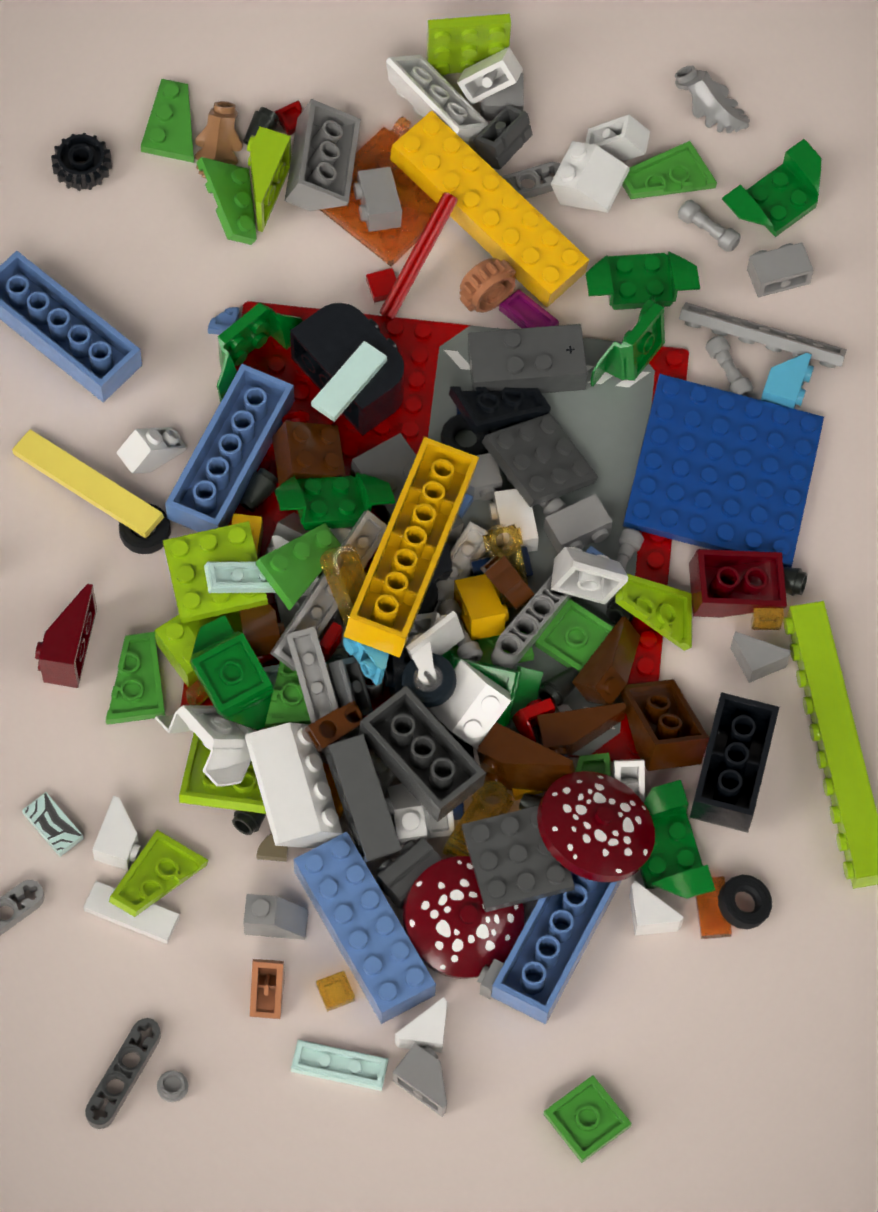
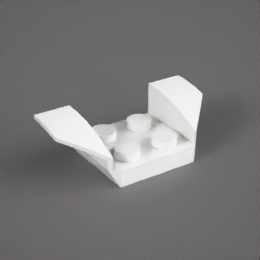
(224, 738)

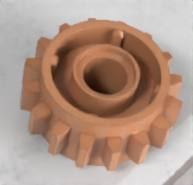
(487, 285)

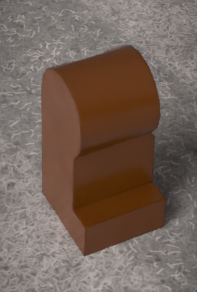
(507, 580)
(334, 725)

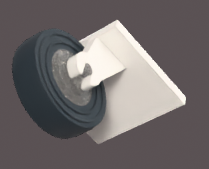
(429, 673)

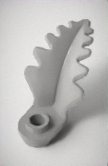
(711, 100)

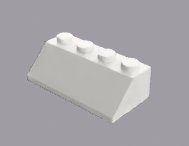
(429, 91)
(293, 786)

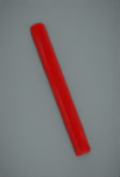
(418, 255)

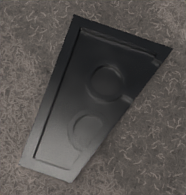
(497, 409)

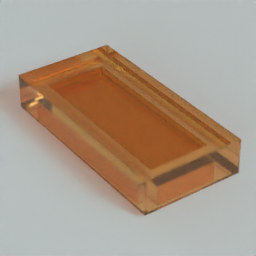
(710, 919)

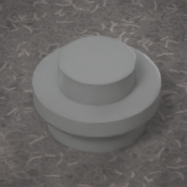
(172, 1086)

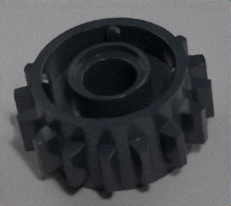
(81, 148)

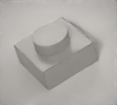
(488, 976)

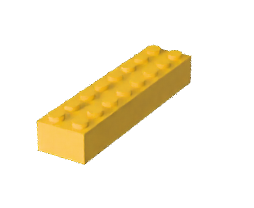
(489, 208)
(411, 547)

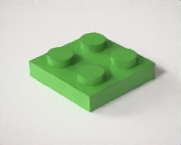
(573, 636)
(587, 1119)

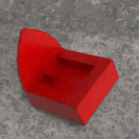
(527, 717)

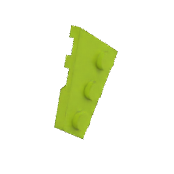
(660, 608)
(155, 873)

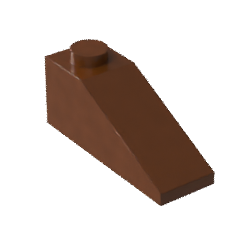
(261, 628)
(610, 665)
(574, 729)

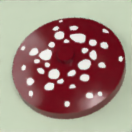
(596, 826)
(450, 923)

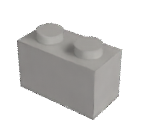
(378, 199)
(780, 269)
(578, 524)

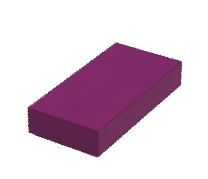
(526, 312)

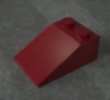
(736, 582)
(67, 641)

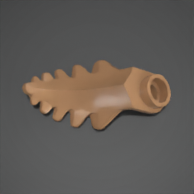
(219, 135)

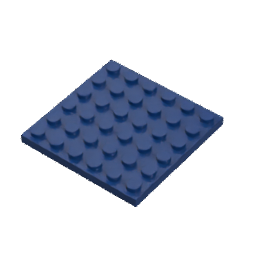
(723, 470)

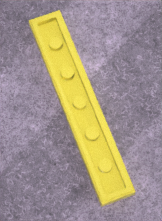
(88, 483)

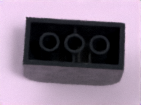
(329, 339)
(734, 762)

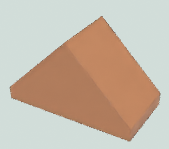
(267, 988)

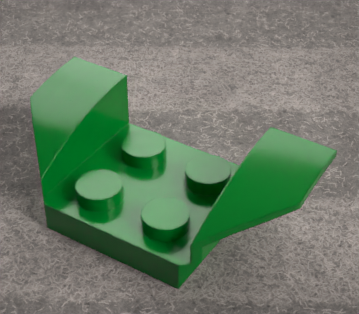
(783, 194)
(635, 278)
(247, 334)
(637, 347)
(333, 499)
(231, 674)
(521, 683)
(675, 856)

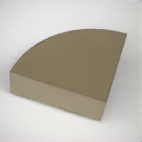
(268, 850)

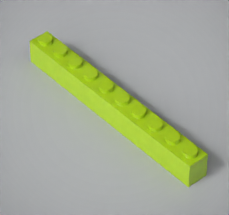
(837, 740)

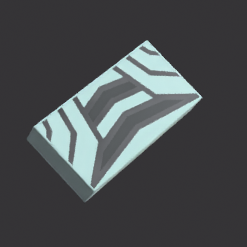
(52, 824)

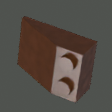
(663, 725)
(520, 761)

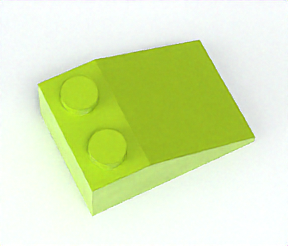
(269, 169)
(178, 641)

